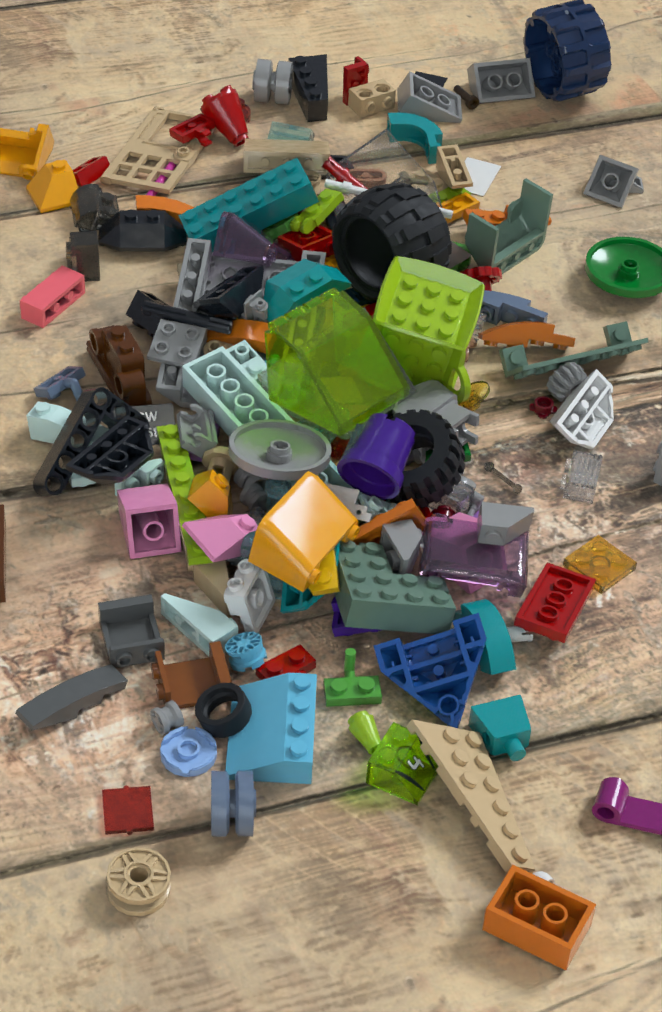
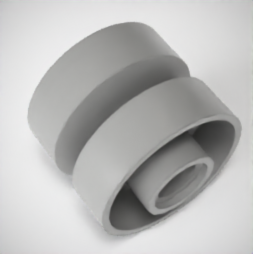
(267, 80)

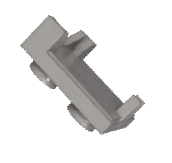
(176, 343)

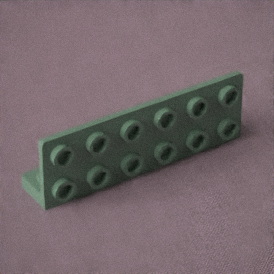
(618, 343)

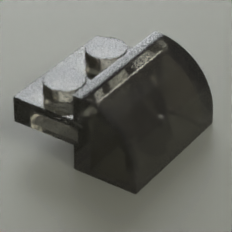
(92, 207)

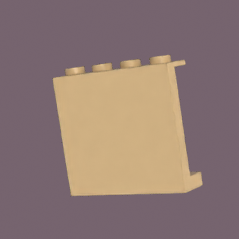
(267, 154)

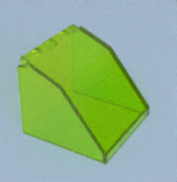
(331, 363)

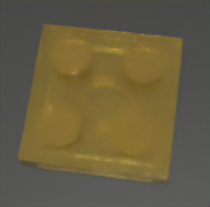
(602, 562)

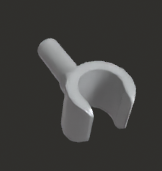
(478, 498)

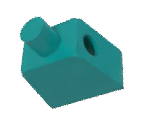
(502, 726)

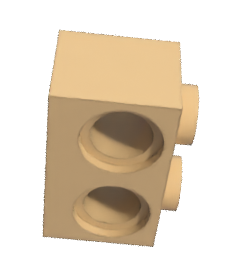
(371, 98)

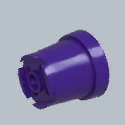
(378, 457)

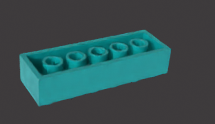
(259, 201)

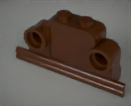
(119, 363)

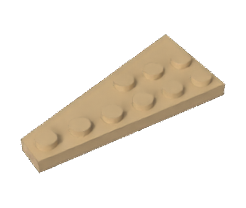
(474, 783)

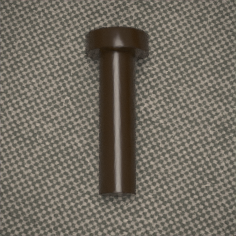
(471, 101)

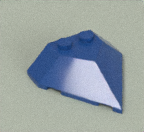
(438, 667)

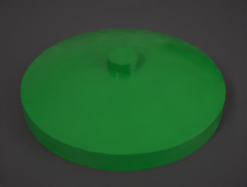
(626, 267)

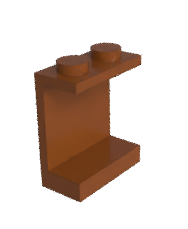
(189, 679)

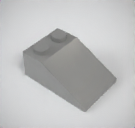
(428, 100)

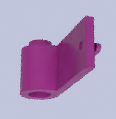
(618, 808)

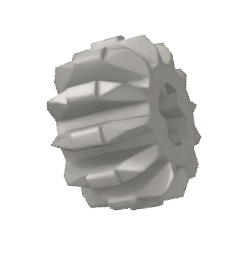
(565, 380)

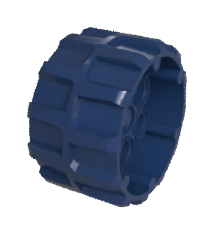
(567, 50)

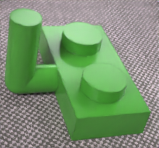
(351, 689)

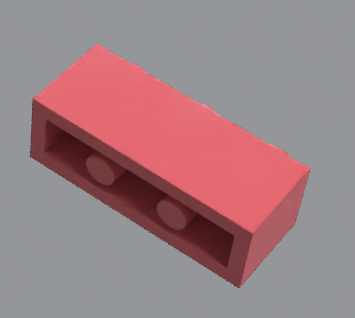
(52, 296)

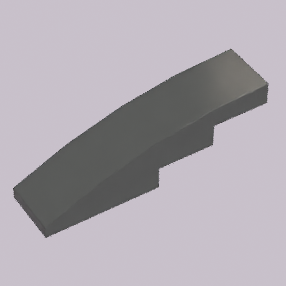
(70, 696)

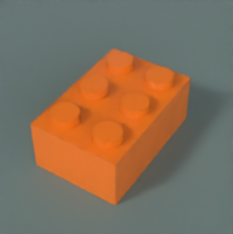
(539, 917)

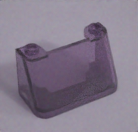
(246, 242)
(453, 554)

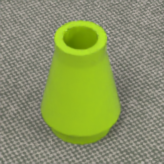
(365, 730)

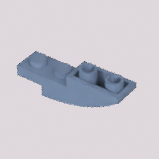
(509, 308)

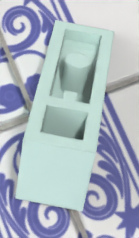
(198, 622)

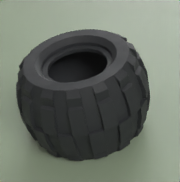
(384, 225)

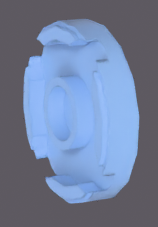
(188, 751)

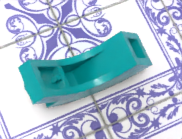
(416, 130)
(498, 650)

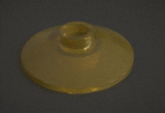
(478, 393)

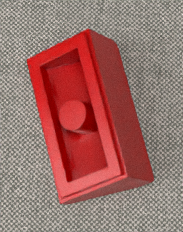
(90, 170)

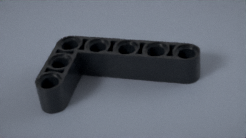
(82, 436)

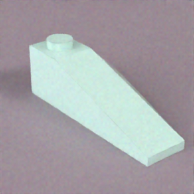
(47, 420)

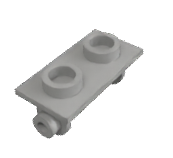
(256, 308)

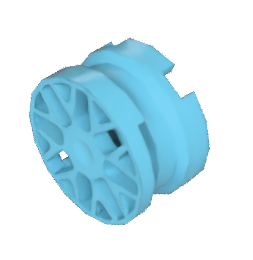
(245, 651)

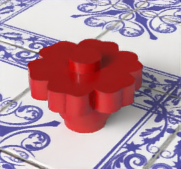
(486, 275)

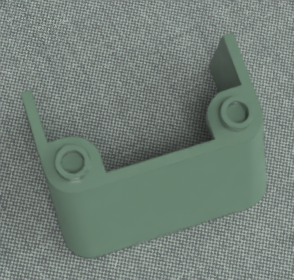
(517, 235)

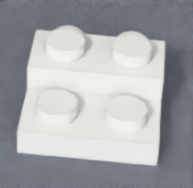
(250, 595)

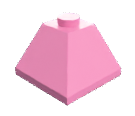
(221, 535)

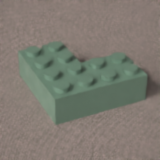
(388, 601)

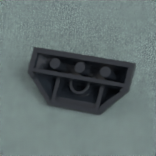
(142, 231)
(228, 296)
(115, 453)

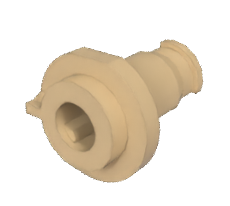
(219, 461)

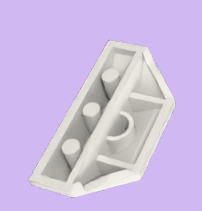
(586, 412)

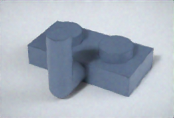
(64, 379)

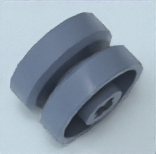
(232, 803)

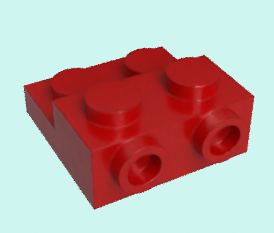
(318, 240)

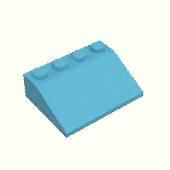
(279, 732)

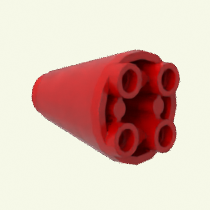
(227, 115)

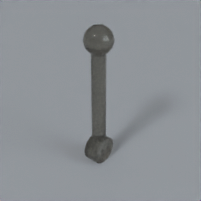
(489, 467)

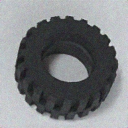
(442, 468)

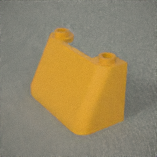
(25, 152)
(302, 532)

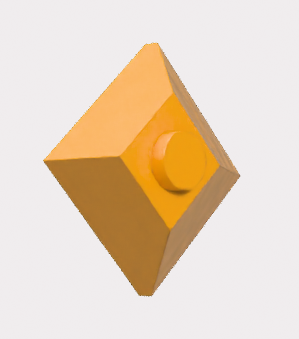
(52, 186)
(211, 494)

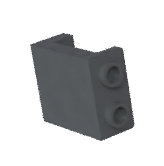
(130, 631)

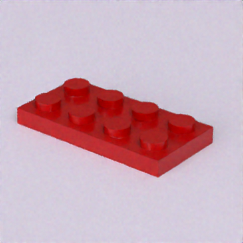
(555, 602)

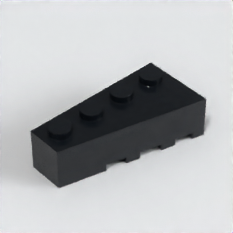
(311, 85)

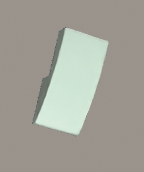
(149, 474)

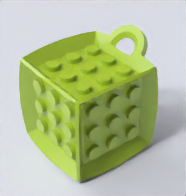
(429, 320)

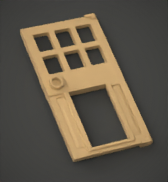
(142, 147)

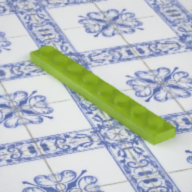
(180, 479)

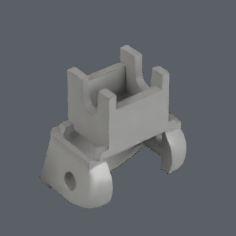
(437, 398)

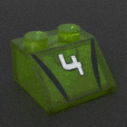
(401, 765)

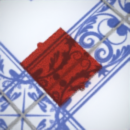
(127, 810)

